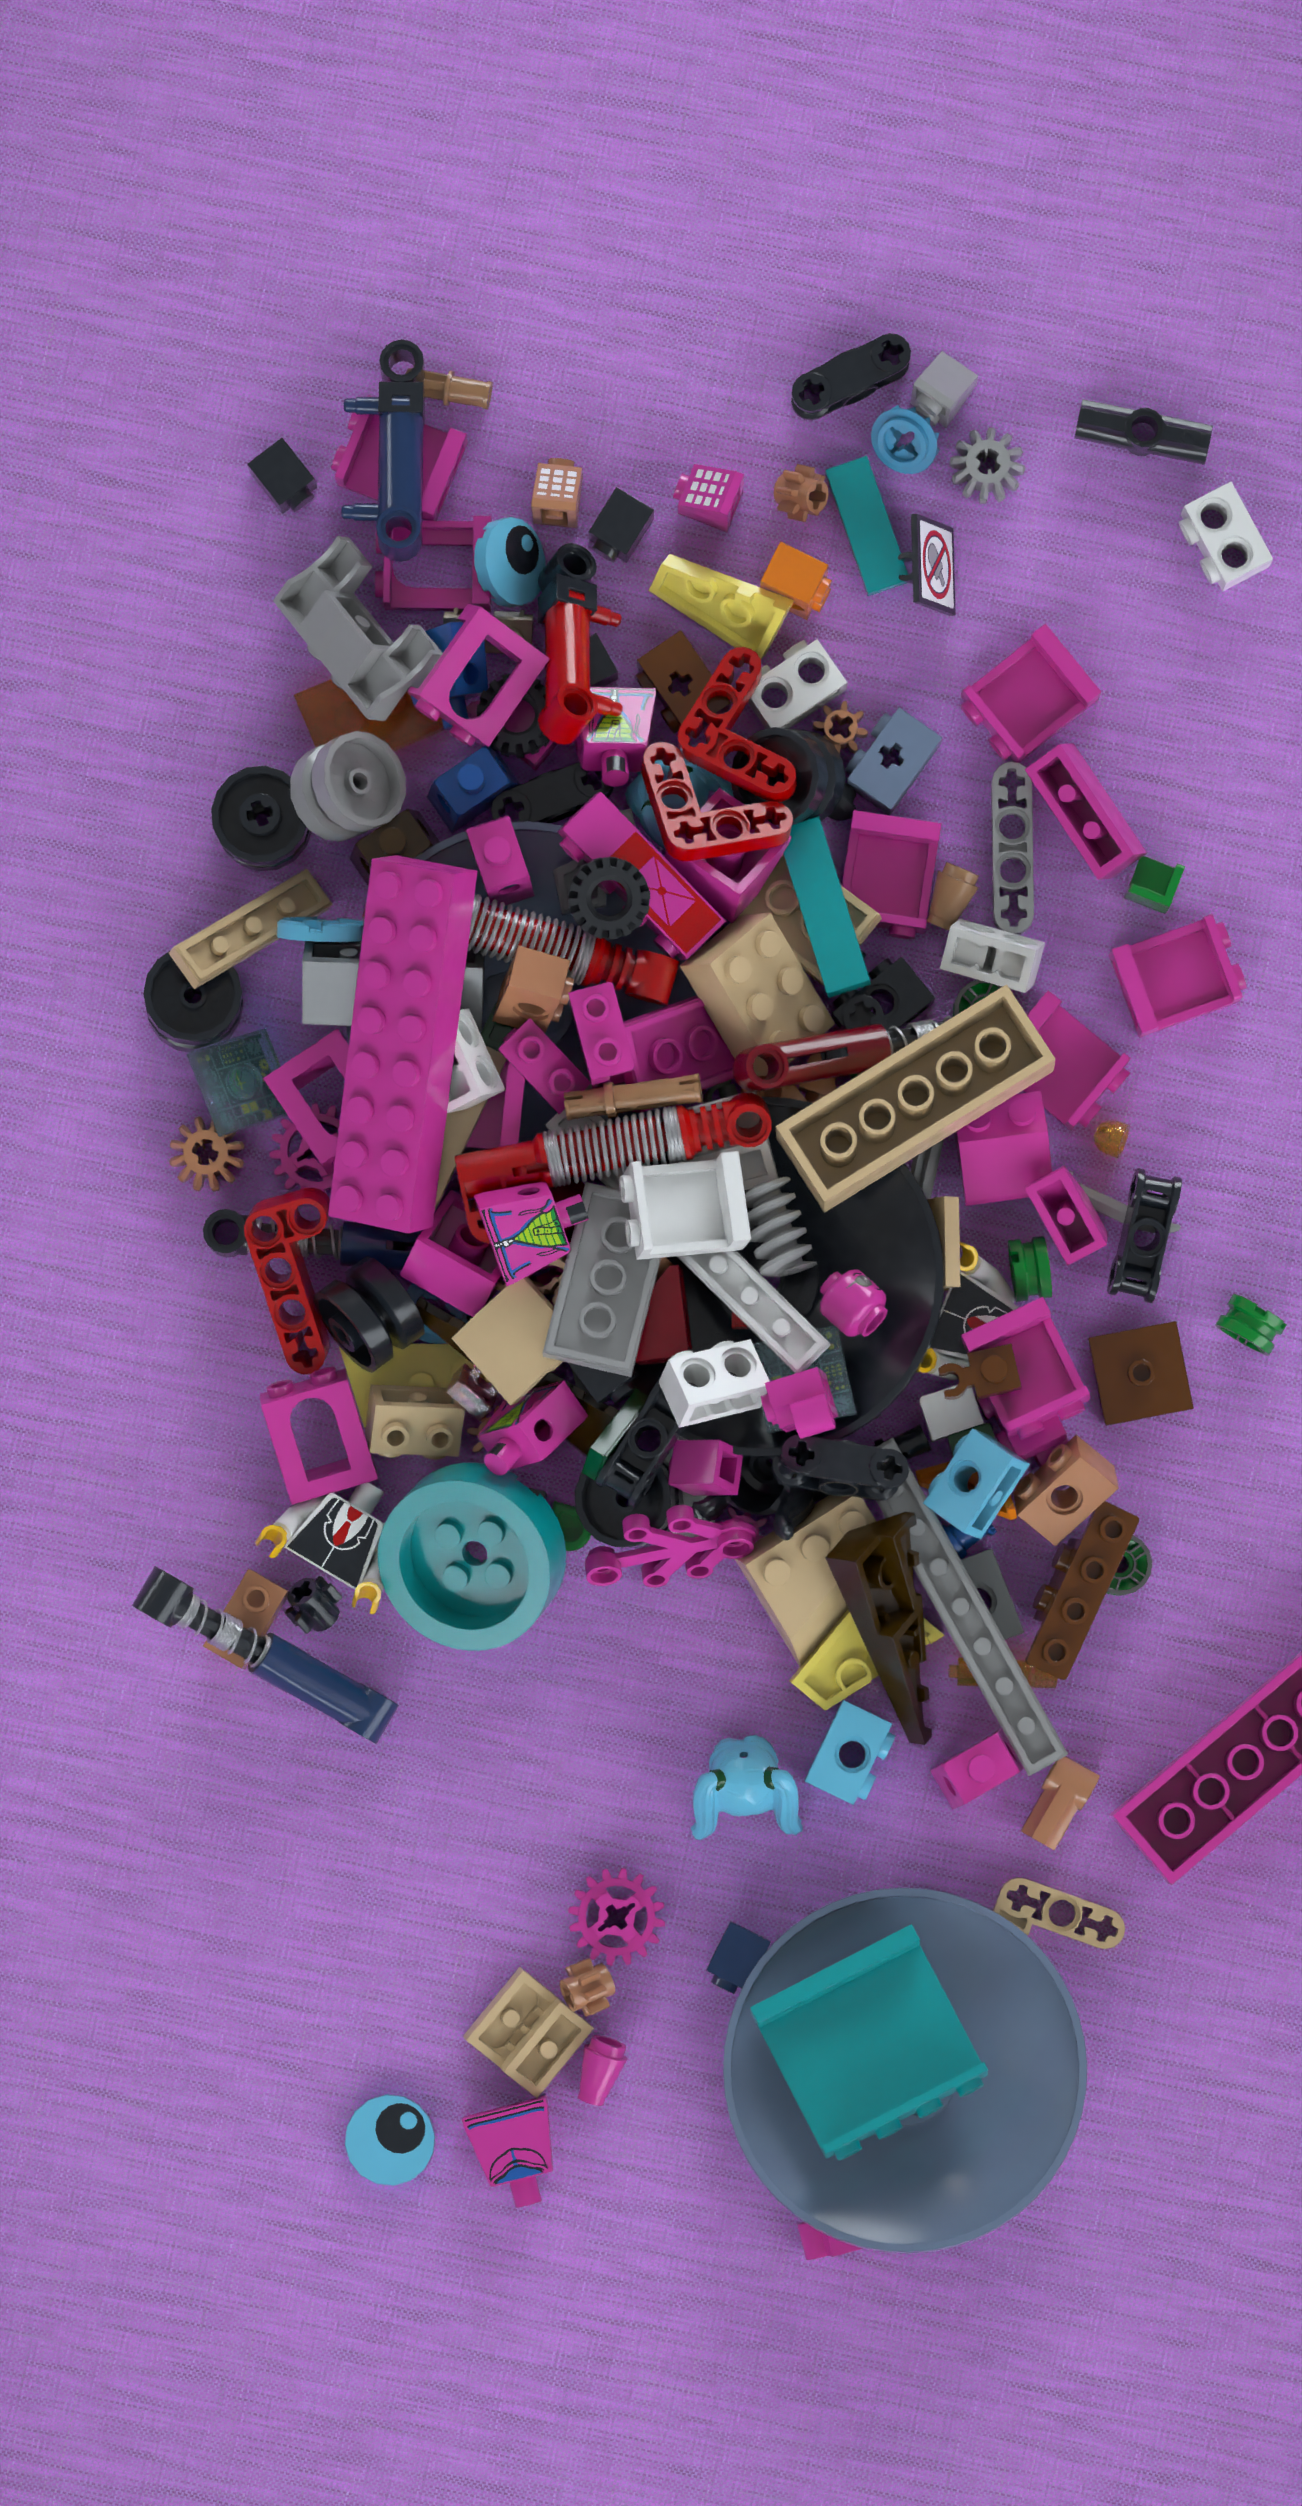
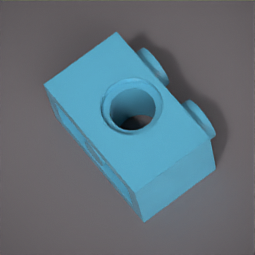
(998, 1475)
(850, 1725)

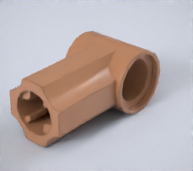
(1063, 1794)

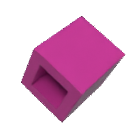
(705, 1468)

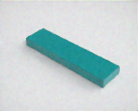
(825, 909)

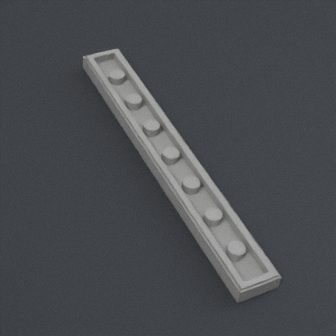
(975, 1631)

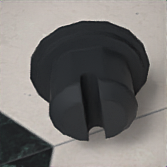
(845, 807)

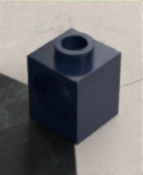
(736, 1957)

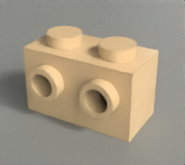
(413, 1422)

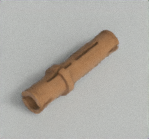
(624, 1098)

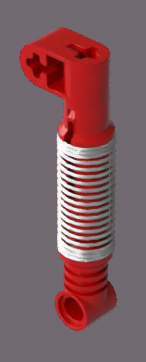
(500, 931)
(606, 1148)

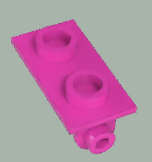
(542, 1064)

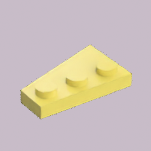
(842, 1664)

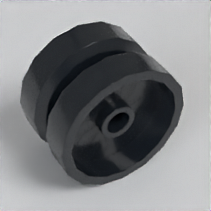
(817, 767)
(234, 815)
(186, 1024)
(369, 1314)
(604, 1509)

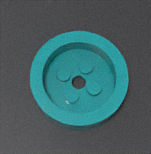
(447, 1589)

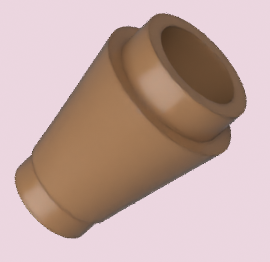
(951, 895)

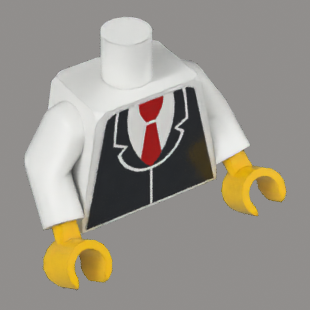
(977, 1301)
(335, 1538)

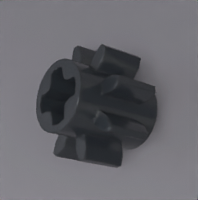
(313, 1604)

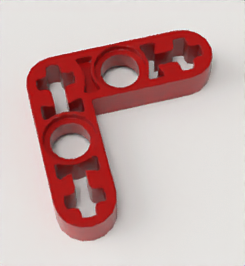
(722, 741)
(692, 821)

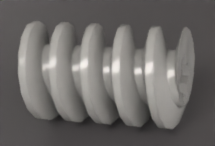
(776, 1230)

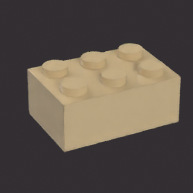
(755, 987)

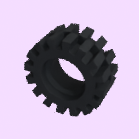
(517, 742)
(629, 917)

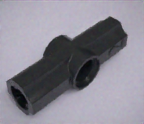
(1172, 439)

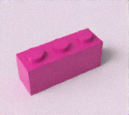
(1085, 811)

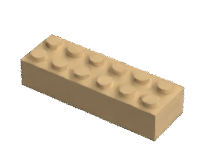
(915, 1098)

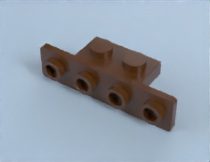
(1078, 1588)

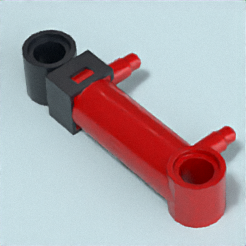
(566, 610)

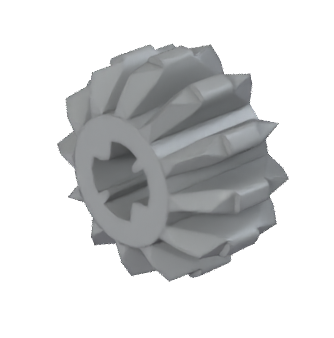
(1004, 466)

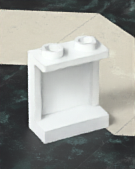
(685, 1207)

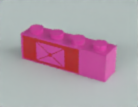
(676, 909)

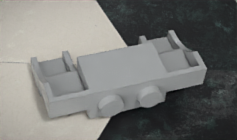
(347, 636)

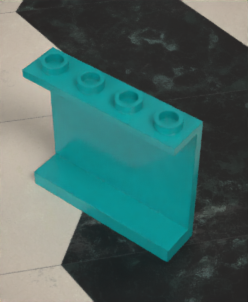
(869, 2043)

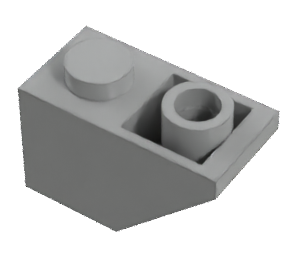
(942, 389)

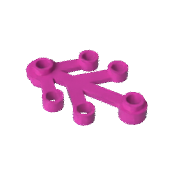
(726, 1540)

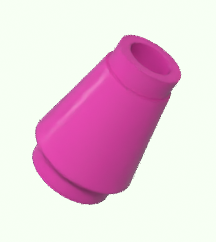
(600, 2068)

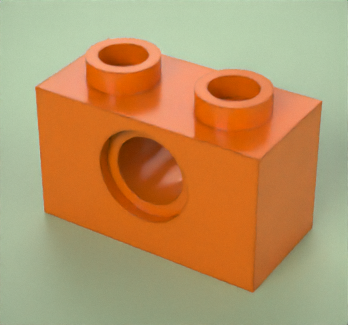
(797, 578)

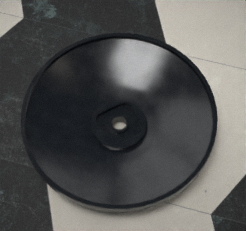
(882, 1233)

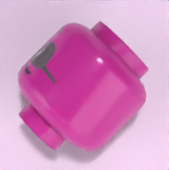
(853, 1303)

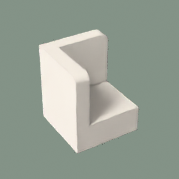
(949, 1416)

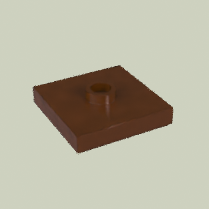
(1140, 1373)

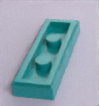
(866, 525)

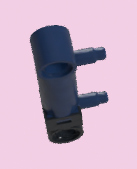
(400, 451)

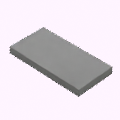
(601, 1290)

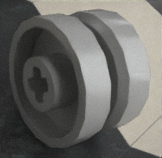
(348, 786)

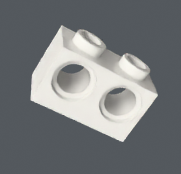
(1236, 533)
(802, 697)
(992, 955)
(473, 1070)
(717, 1390)

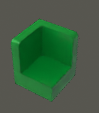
(1154, 884)

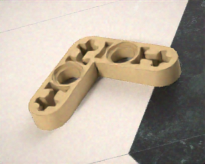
(1024, 1920)

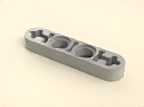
(1006, 848)

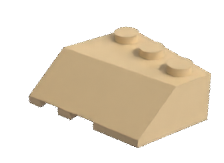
(795, 1577)

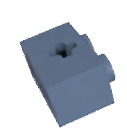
(915, 747)

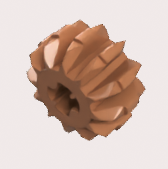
(194, 1162)

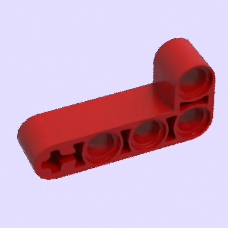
(296, 1284)

